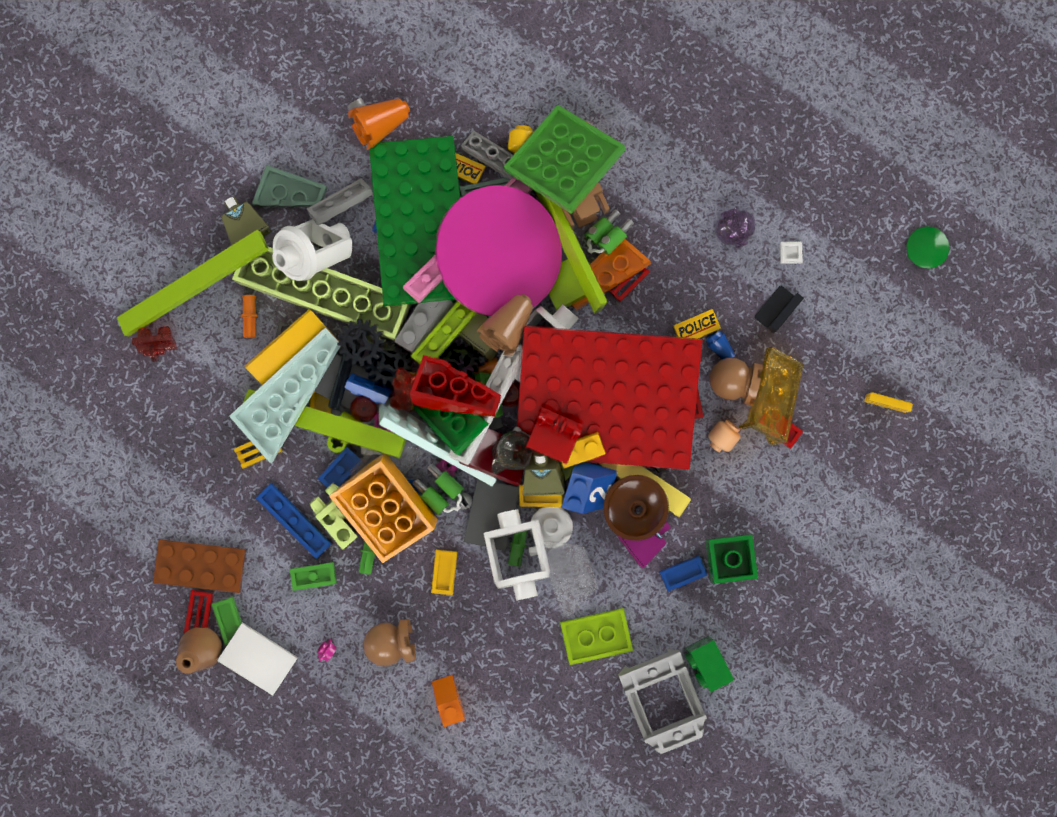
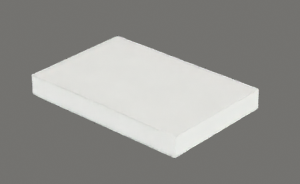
(257, 659)

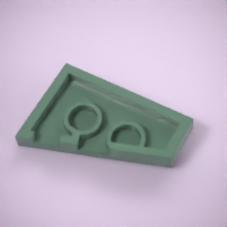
(285, 189)

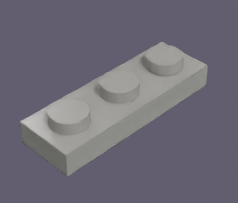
(339, 201)

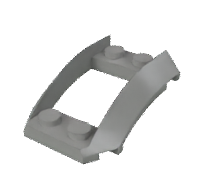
(654, 671)

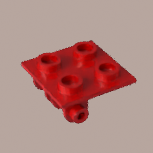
(554, 435)

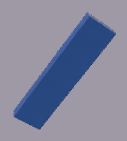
(293, 520)

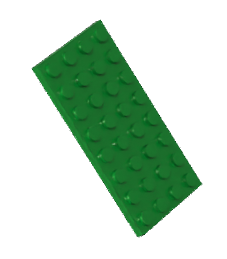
(412, 193)

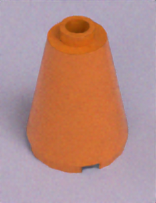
(378, 120)

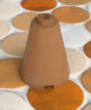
(507, 325)
(198, 650)

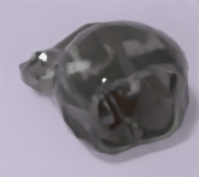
(511, 452)

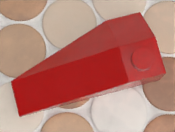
(447, 389)

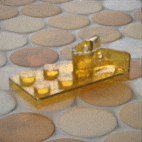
(775, 397)

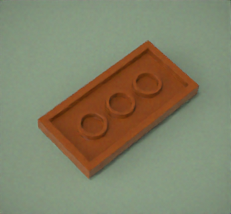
(199, 566)

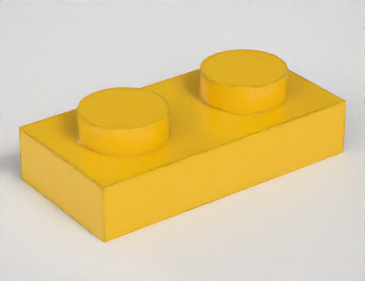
(586, 449)

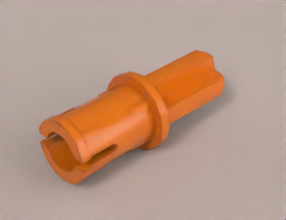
(249, 316)

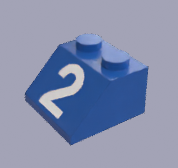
(588, 487)

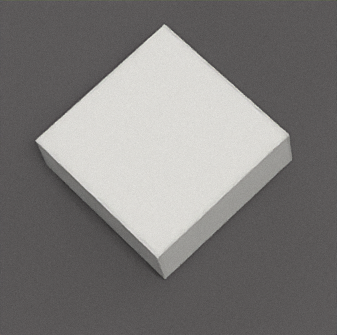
(791, 253)

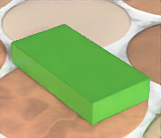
(227, 618)

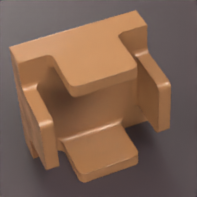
(587, 209)

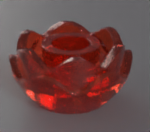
(513, 400)
(357, 412)

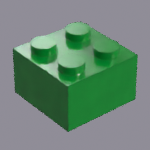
(731, 558)
(709, 663)

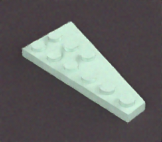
(278, 403)
(422, 435)

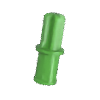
(517, 549)
(367, 560)

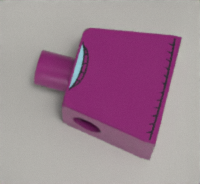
(646, 550)

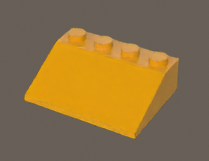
(384, 508)

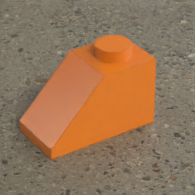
(448, 701)

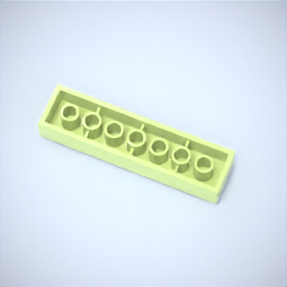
(326, 294)

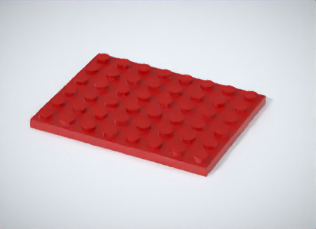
(622, 385)

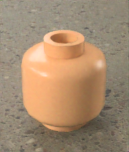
(724, 436)

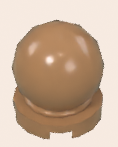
(734, 379)
(389, 643)

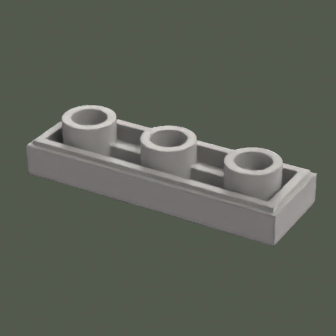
(482, 148)

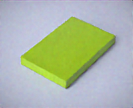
(596, 636)

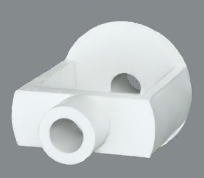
(296, 255)
(562, 318)
(510, 524)

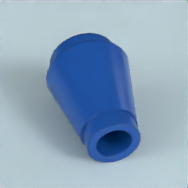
(719, 344)

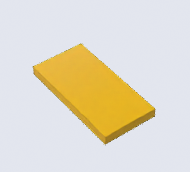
(285, 346)

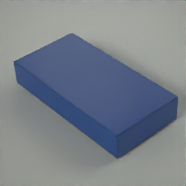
(683, 573)

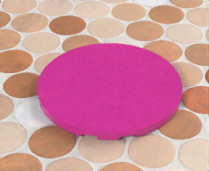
(496, 248)

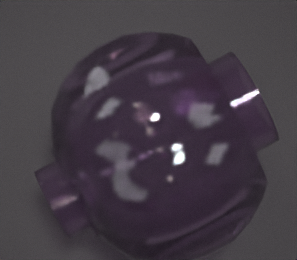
(735, 227)

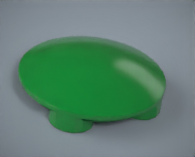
(927, 247)

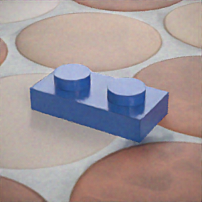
(365, 387)
(340, 468)

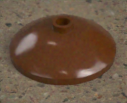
(623, 501)

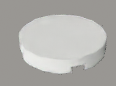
(552, 518)

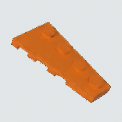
(616, 268)

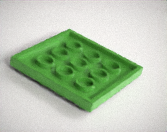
(564, 158)

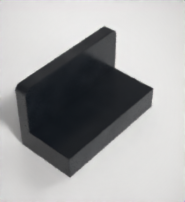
(778, 309)

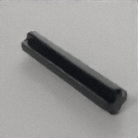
(340, 382)

